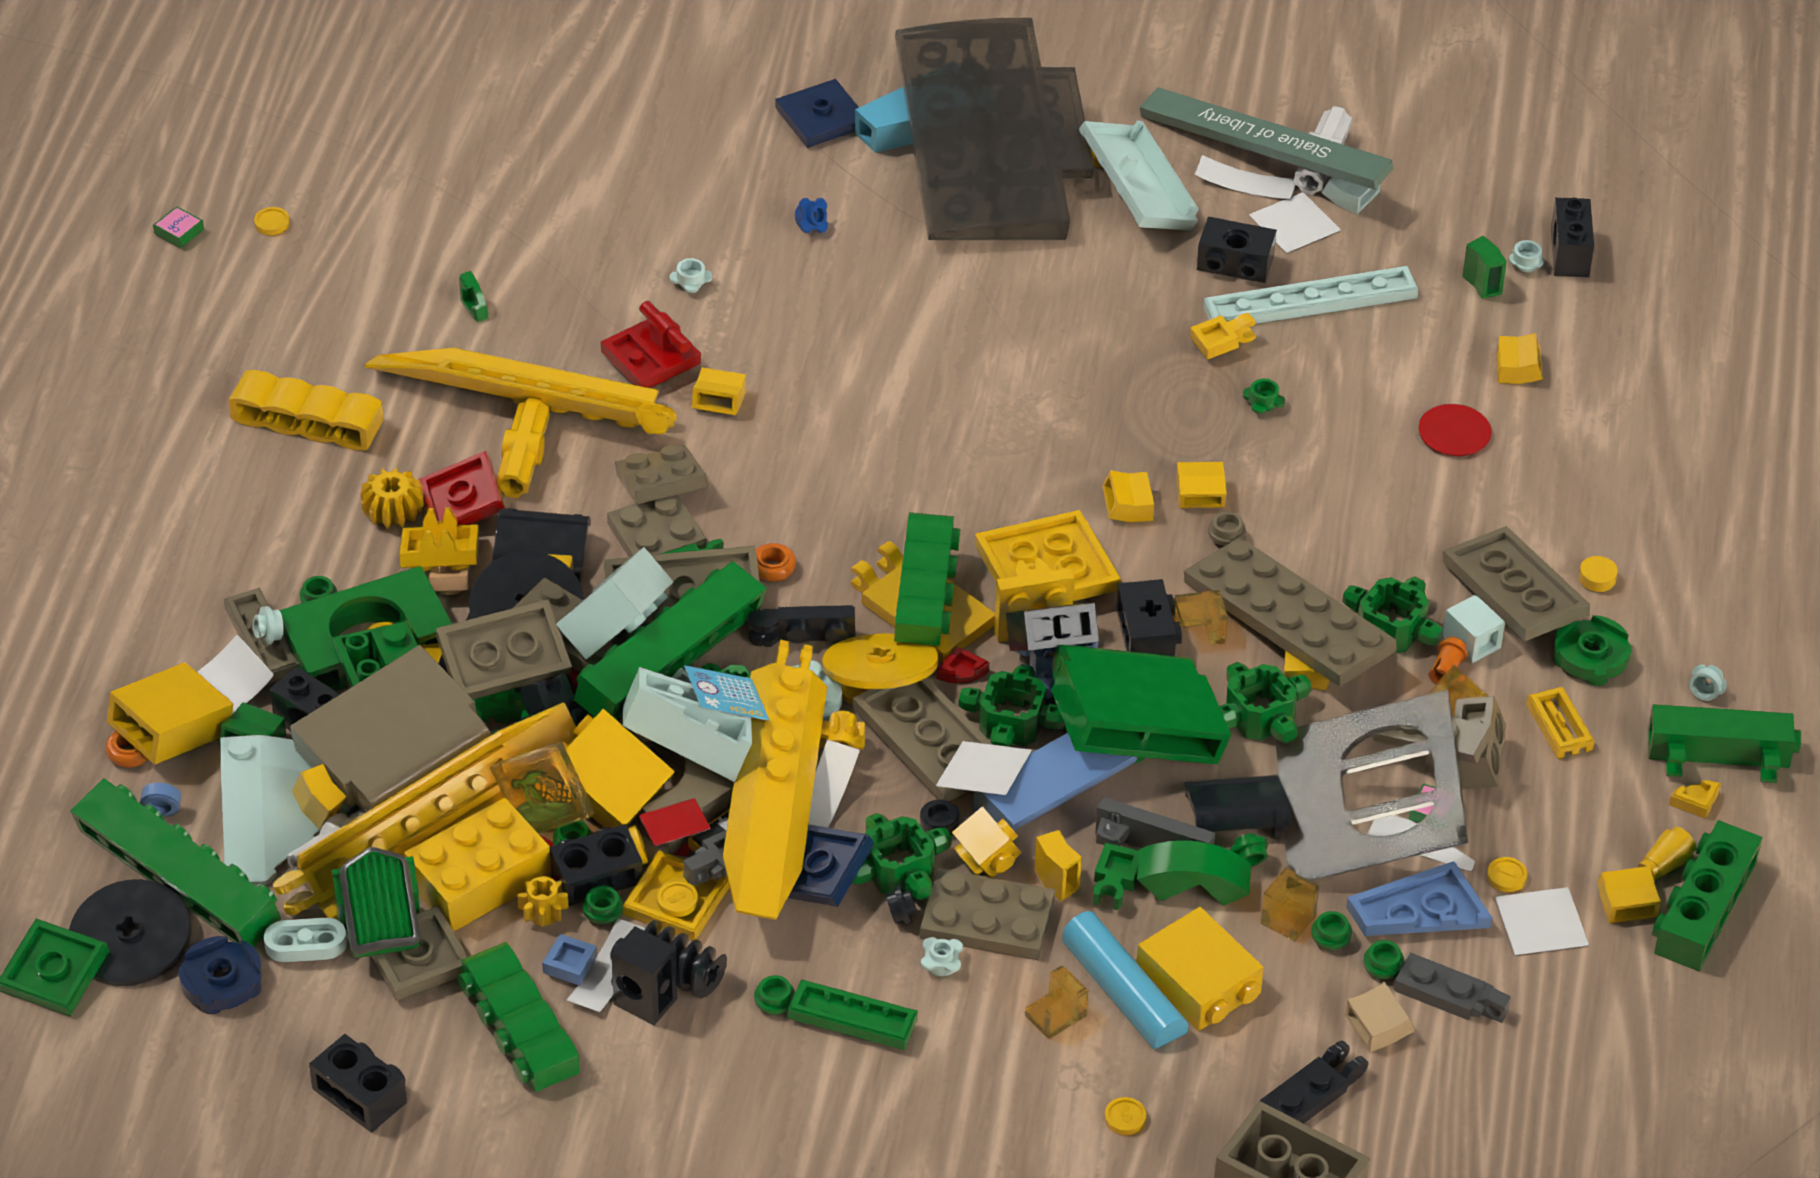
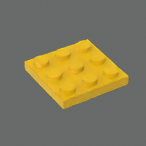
(1060, 542)

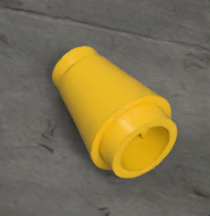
(1669, 852)

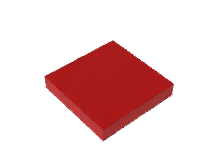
(466, 488)

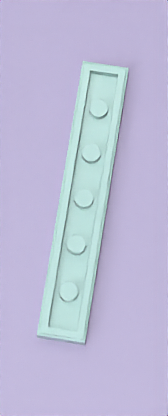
(1316, 296)

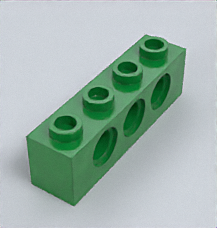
(1707, 895)

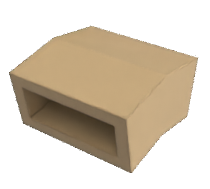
(1378, 1018)

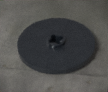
(514, 576)
(159, 936)

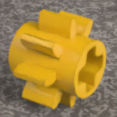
(843, 729)
(543, 901)

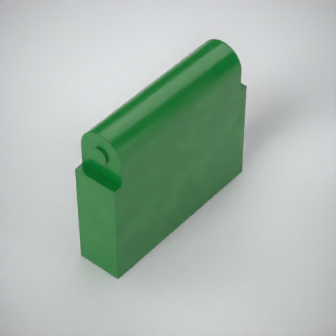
(1137, 705)

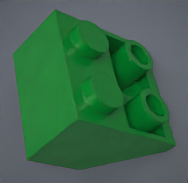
(372, 649)

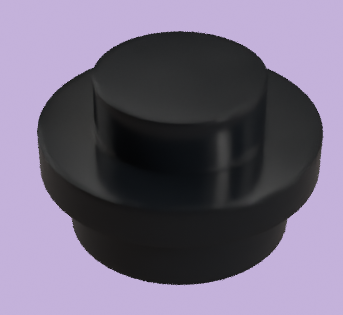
(901, 905)

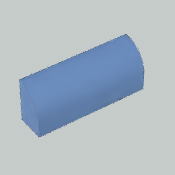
(1049, 780)

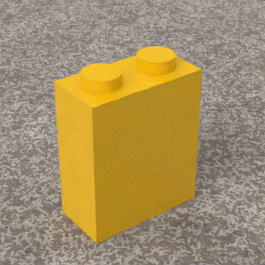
(168, 712)
(615, 769)
(1200, 968)

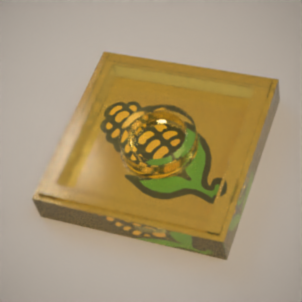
(544, 787)

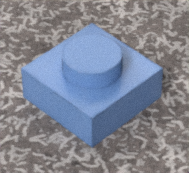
(569, 959)

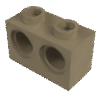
(1487, 769)

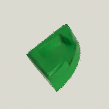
(472, 296)

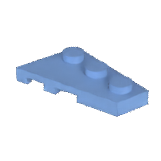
(1420, 903)

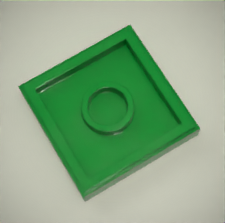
(53, 967)

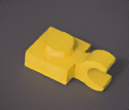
(1219, 336)

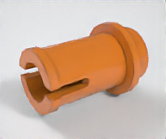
(1451, 652)

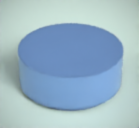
(162, 797)

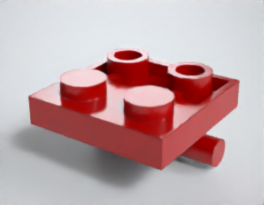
(651, 349)

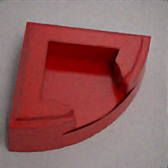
(962, 667)

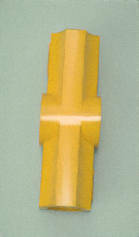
(523, 447)

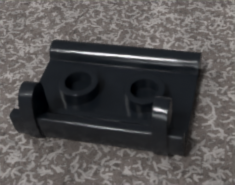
(542, 533)
(1239, 804)

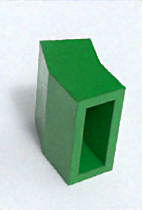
(1484, 267)
(253, 721)

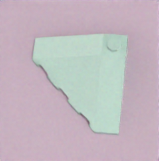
(258, 804)

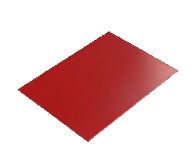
(674, 822)

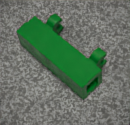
(1722, 737)

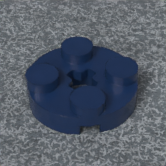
(224, 992)

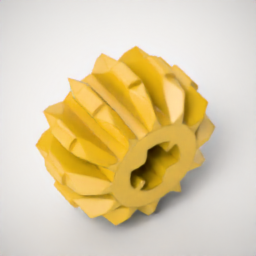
(391, 497)

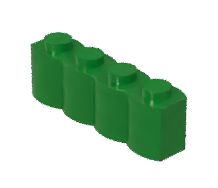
(925, 577)
(519, 1017)

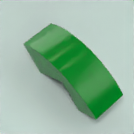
(1181, 865)

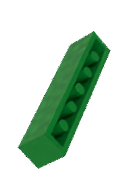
(673, 638)
(170, 857)

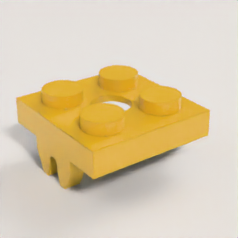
(439, 543)
(1030, 587)

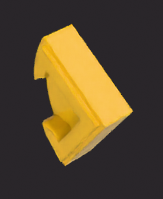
(1696, 798)

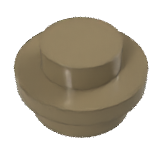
(1226, 528)

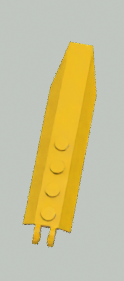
(517, 380)
(775, 787)
(421, 809)

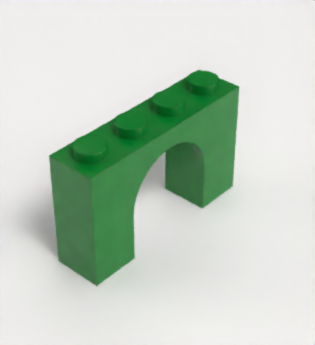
(390, 599)

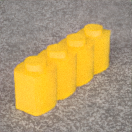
(300, 408)

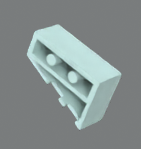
(617, 604)
(672, 717)

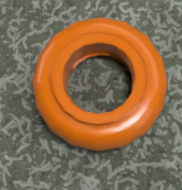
(776, 552)
(123, 757)

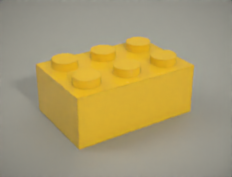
(479, 863)

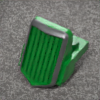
(378, 902)

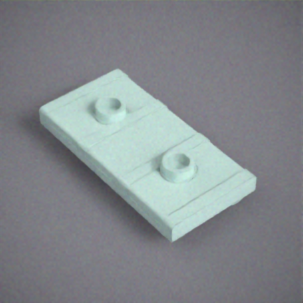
(1141, 175)

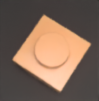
(448, 580)

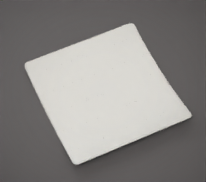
(237, 672)

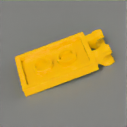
(968, 615)

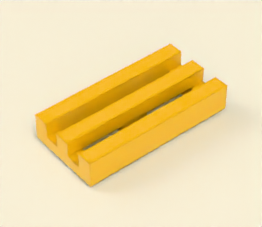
(1567, 743)

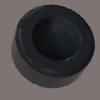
(939, 815)

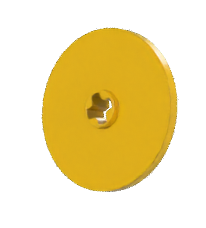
(878, 662)

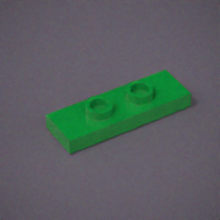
(852, 1014)

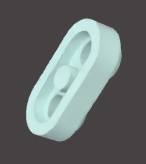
(305, 939)

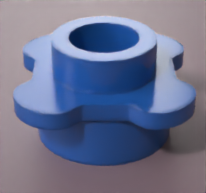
(811, 215)

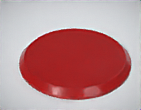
(1455, 429)

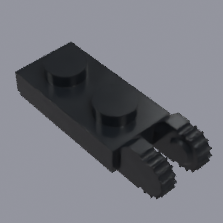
(801, 624)
(1317, 1084)

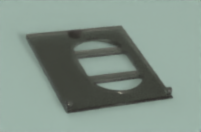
(1312, 777)

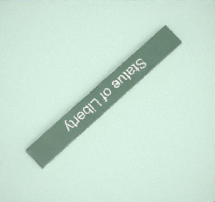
(1266, 138)

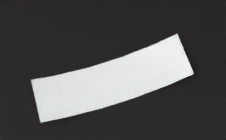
(1243, 180)
(831, 781)
(596, 987)

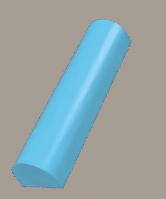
(1123, 980)

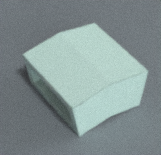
(1349, 195)

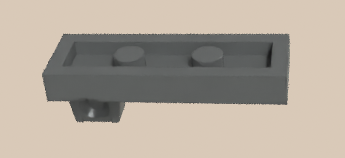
(1127, 824)

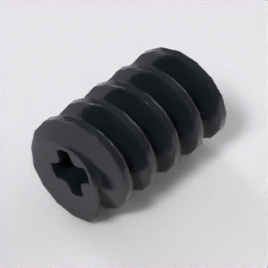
(695, 970)

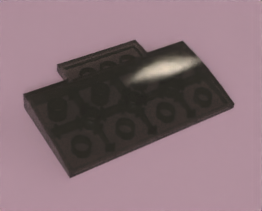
(991, 130)

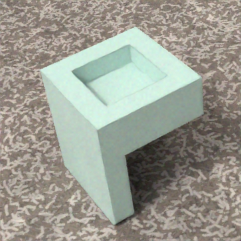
(1476, 626)

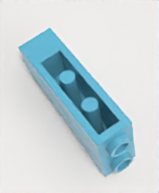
(884, 122)

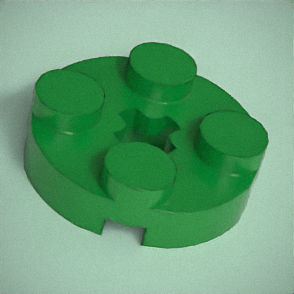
(1590, 665)

